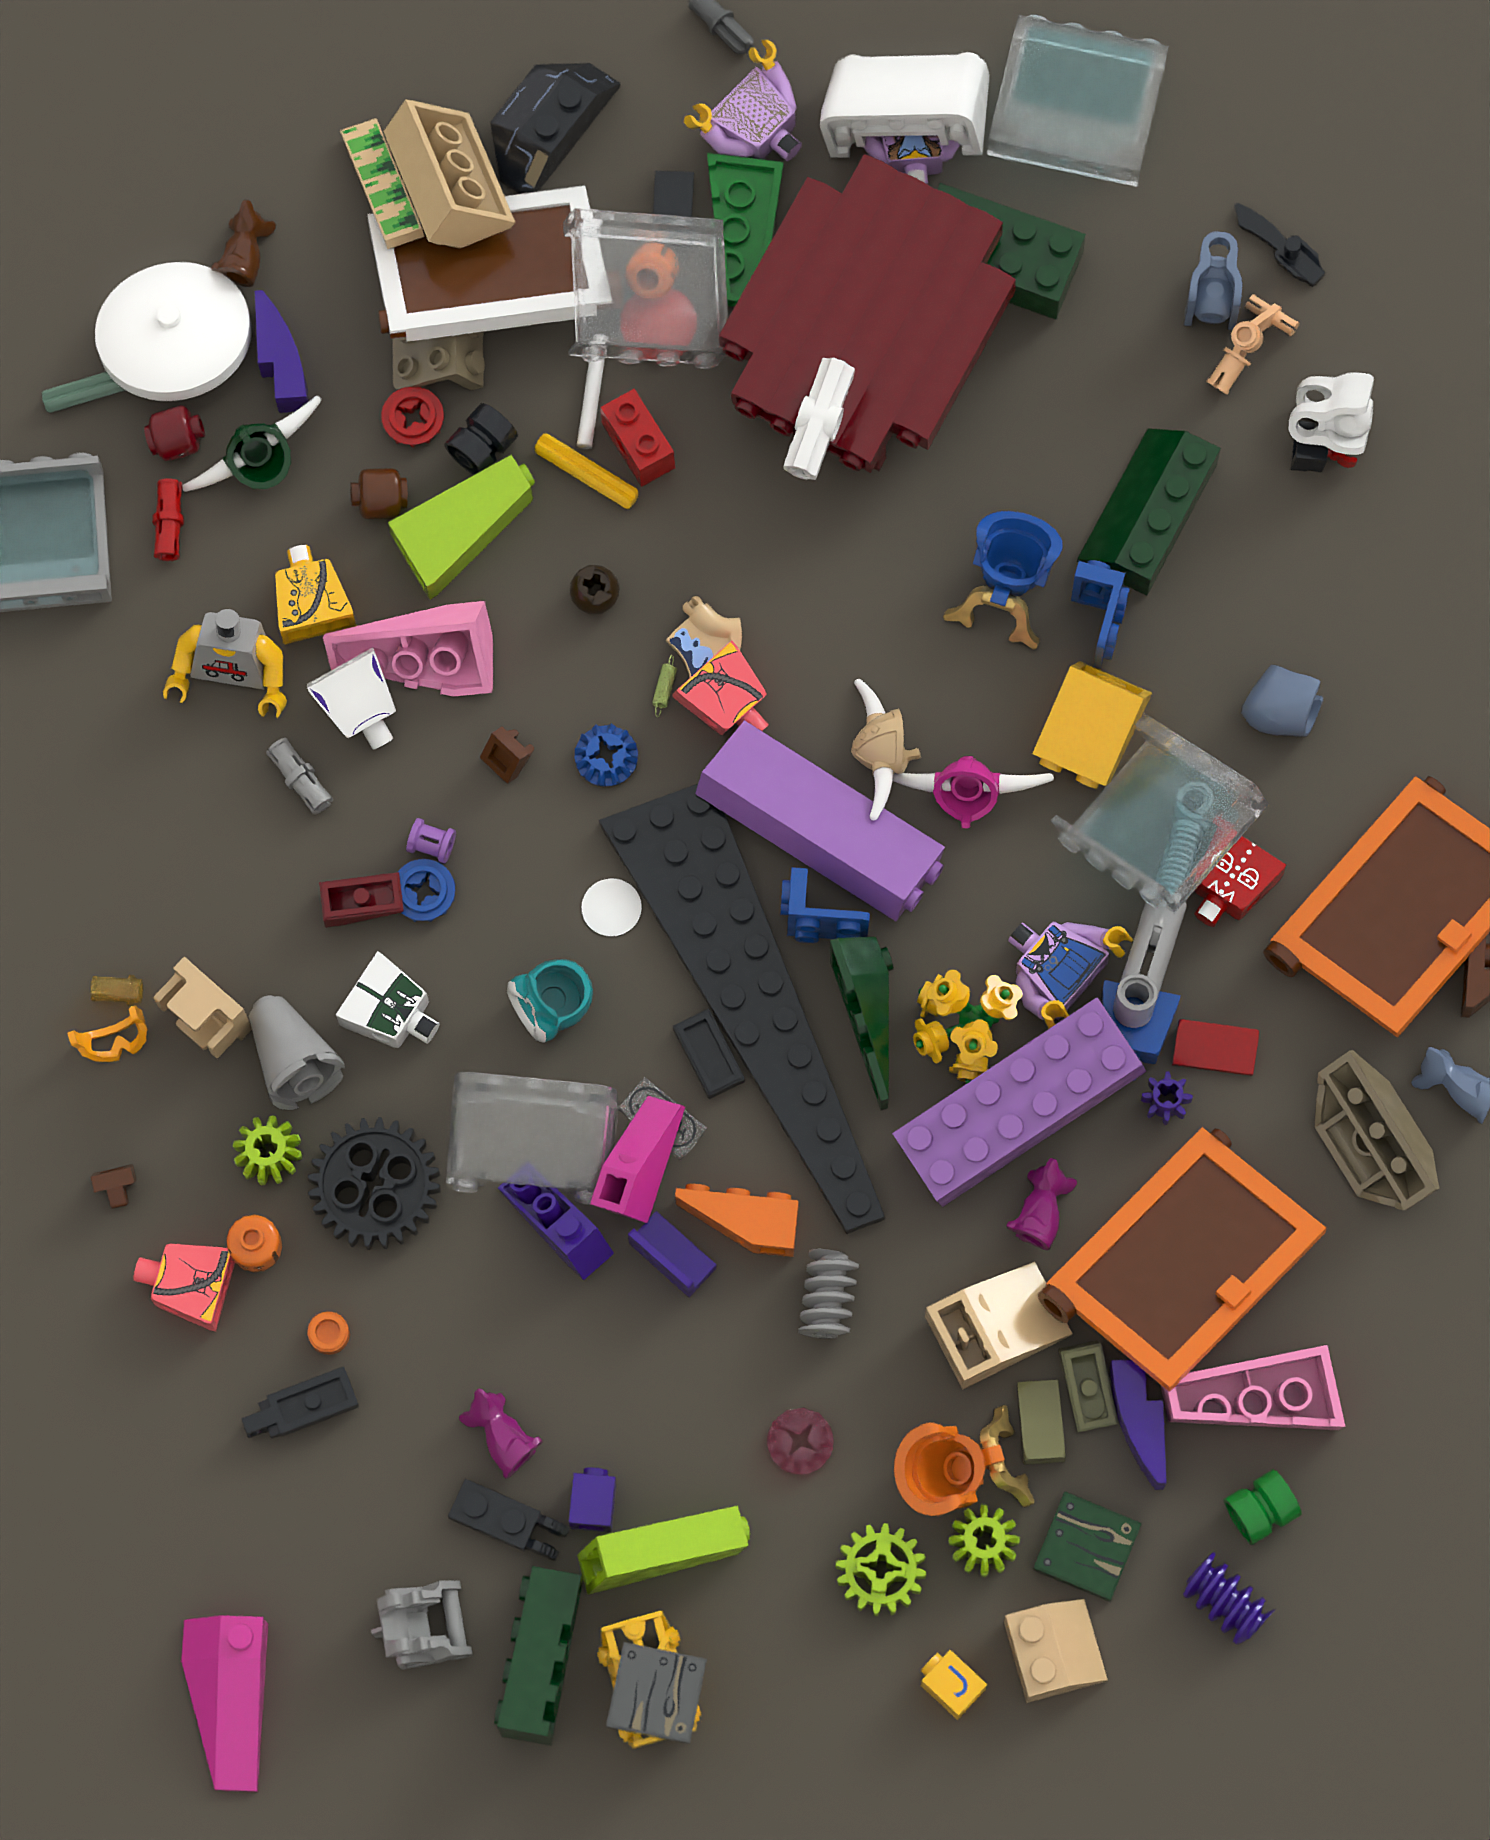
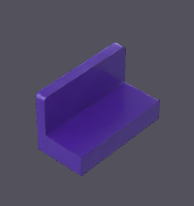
(672, 1254)

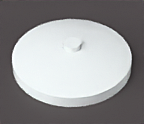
(173, 331)

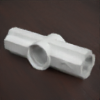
(819, 418)

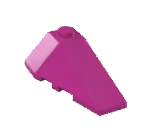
(226, 1685)

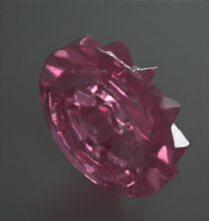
(803, 1460)

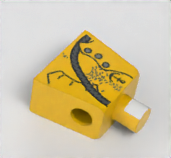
(310, 598)

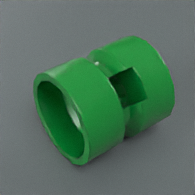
(1266, 1504)

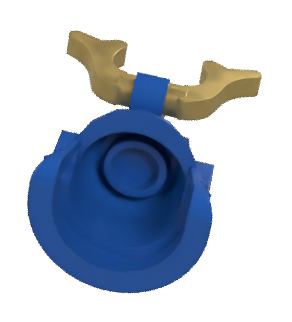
(1014, 557)

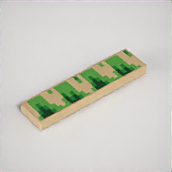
(382, 183)

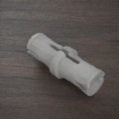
(299, 776)

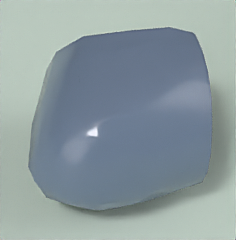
(1283, 703)

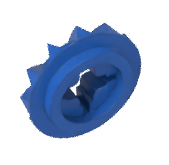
(597, 770)
(440, 882)

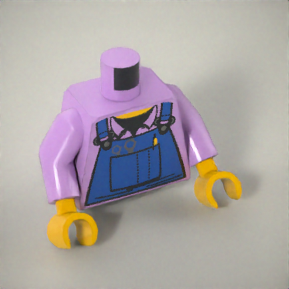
(1061, 964)

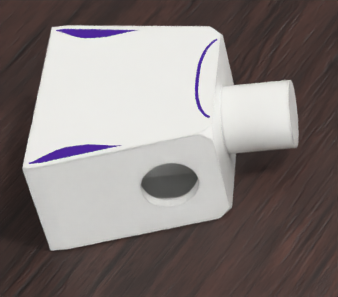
(356, 698)

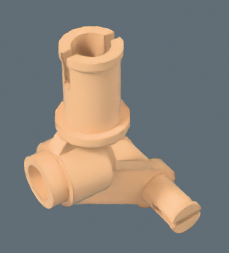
(1248, 338)

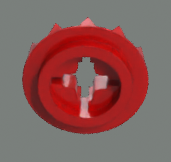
(408, 400)

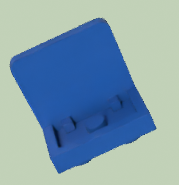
(1102, 588)
(817, 923)

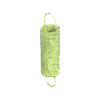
(664, 685)

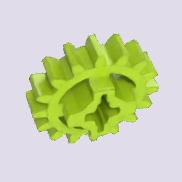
(860, 1568)

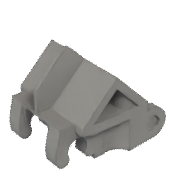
(407, 1626)

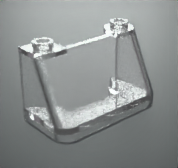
(529, 1132)

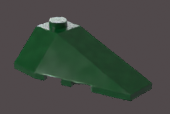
(864, 986)

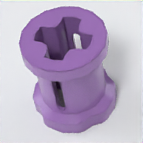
(417, 843)

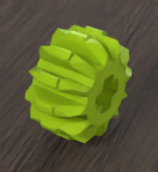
(252, 1158)
(969, 1541)

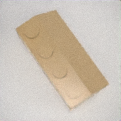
(447, 174)

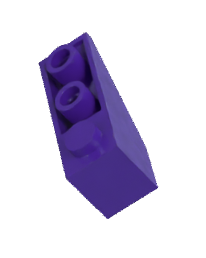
(560, 1225)

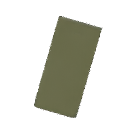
(1088, 1385)
(1041, 1422)

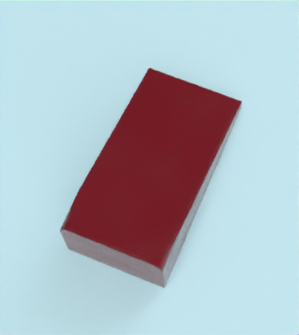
(360, 898)

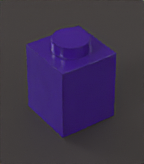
(592, 1500)

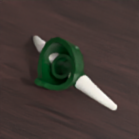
(257, 453)

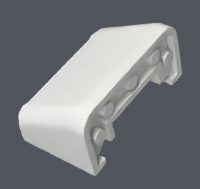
(906, 99)

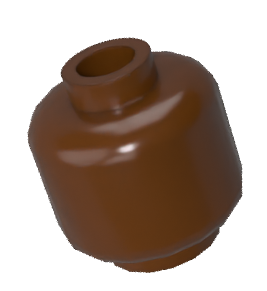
(379, 493)

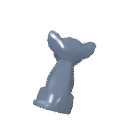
(1464, 1084)

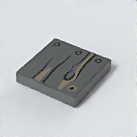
(656, 1693)

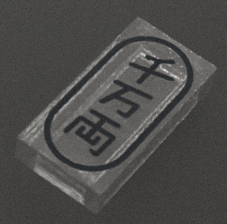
(689, 1130)

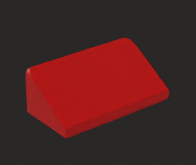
(1215, 1047)

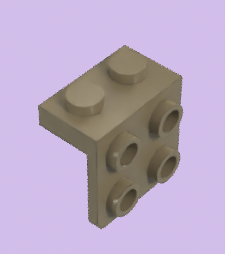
(439, 359)

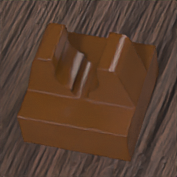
(506, 754)
(114, 1183)

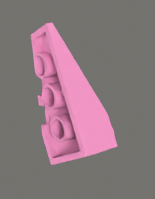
(429, 648)

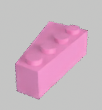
(1265, 1392)

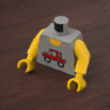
(232, 653)

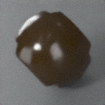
(603, 599)

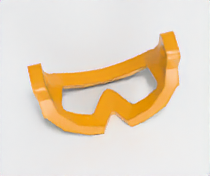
(83, 1041)

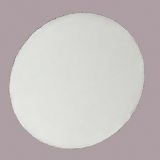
(611, 907)

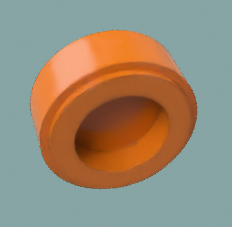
(328, 1333)

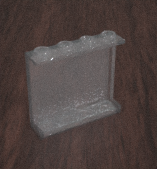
(647, 287)

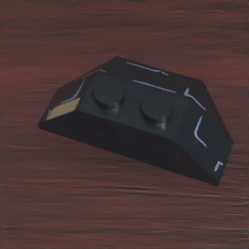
(547, 120)

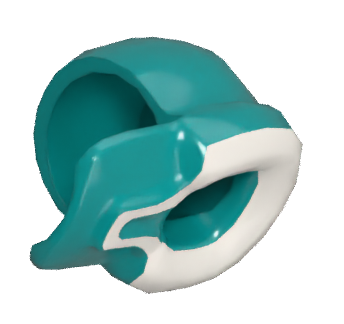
(551, 997)

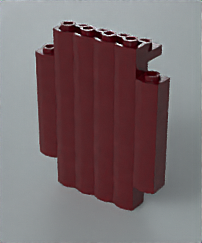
(877, 280)

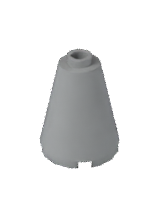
(292, 1054)

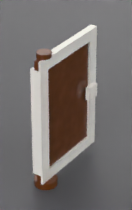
(487, 285)

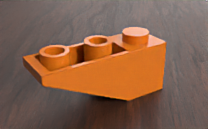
(753, 1222)

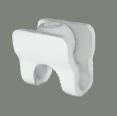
(1342, 416)

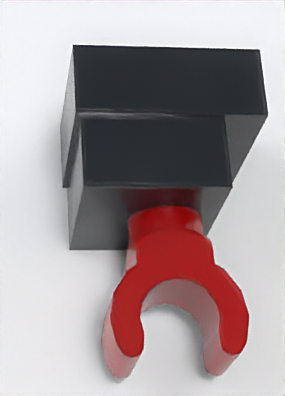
(1314, 457)

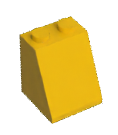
(1090, 724)

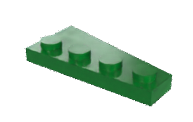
(747, 201)

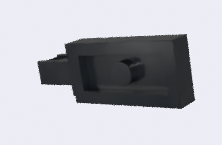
(303, 1405)

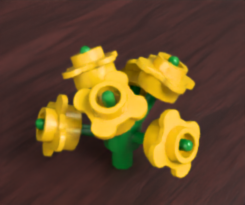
(973, 1031)

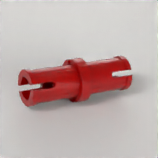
(168, 519)

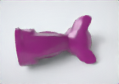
(1040, 1213)
(504, 1437)

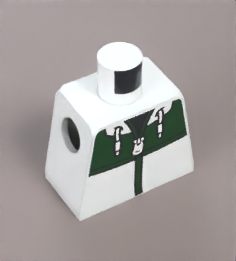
(387, 1006)

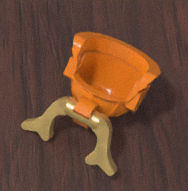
(943, 1469)

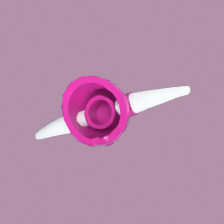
(969, 788)

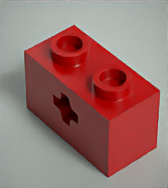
(637, 437)

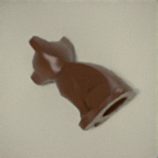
(241, 252)

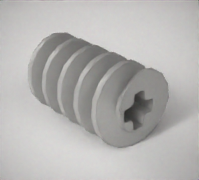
(827, 1294)

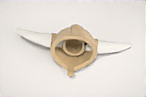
(881, 746)

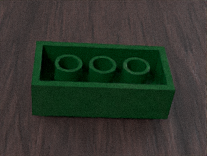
(1033, 252)

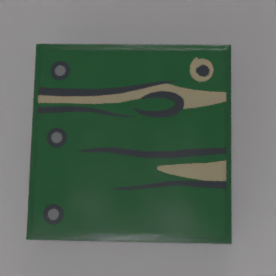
(1087, 1546)

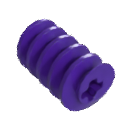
(1226, 1600)

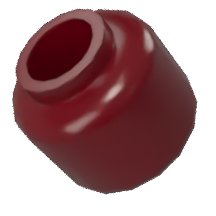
(174, 433)

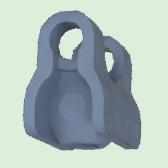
(1215, 284)

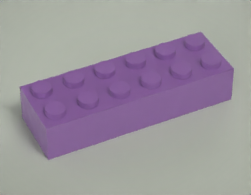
(1019, 1102)

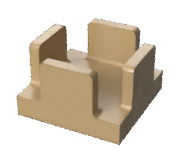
(203, 1009)

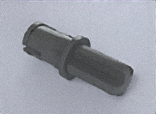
(722, 24)

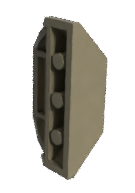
(1373, 1135)

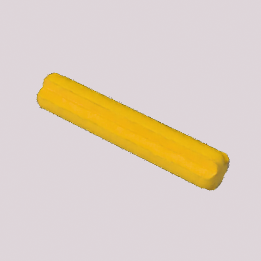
(586, 471)

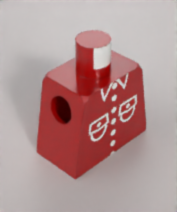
(1238, 882)

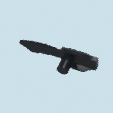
(1291, 253)

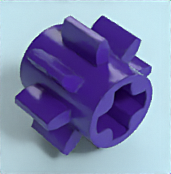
(1166, 1087)

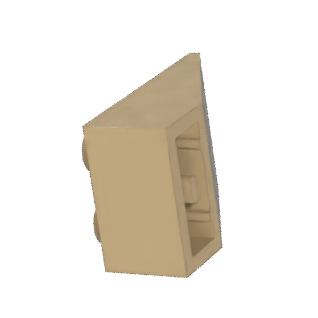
(994, 1324)

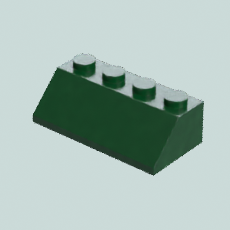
(1151, 505)

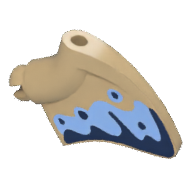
(703, 634)

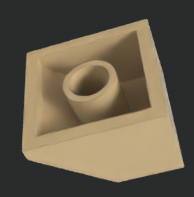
(1054, 1649)

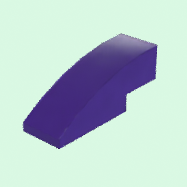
(279, 356)
(1140, 1420)

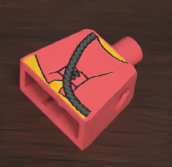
(724, 692)
(189, 1281)

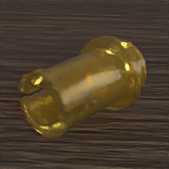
(117, 989)

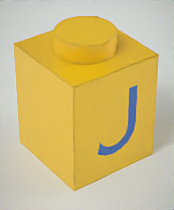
(952, 1683)

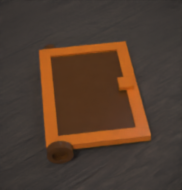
(1395, 909)
(1183, 1259)

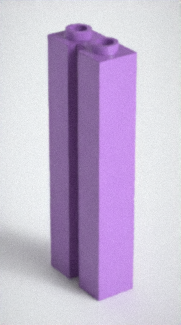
(820, 821)

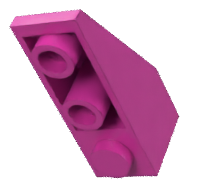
(638, 1161)

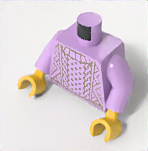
(753, 115)

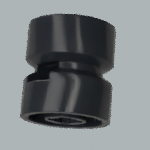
(485, 435)

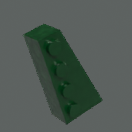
(540, 1655)

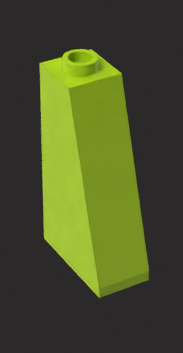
(460, 522)
(662, 1548)

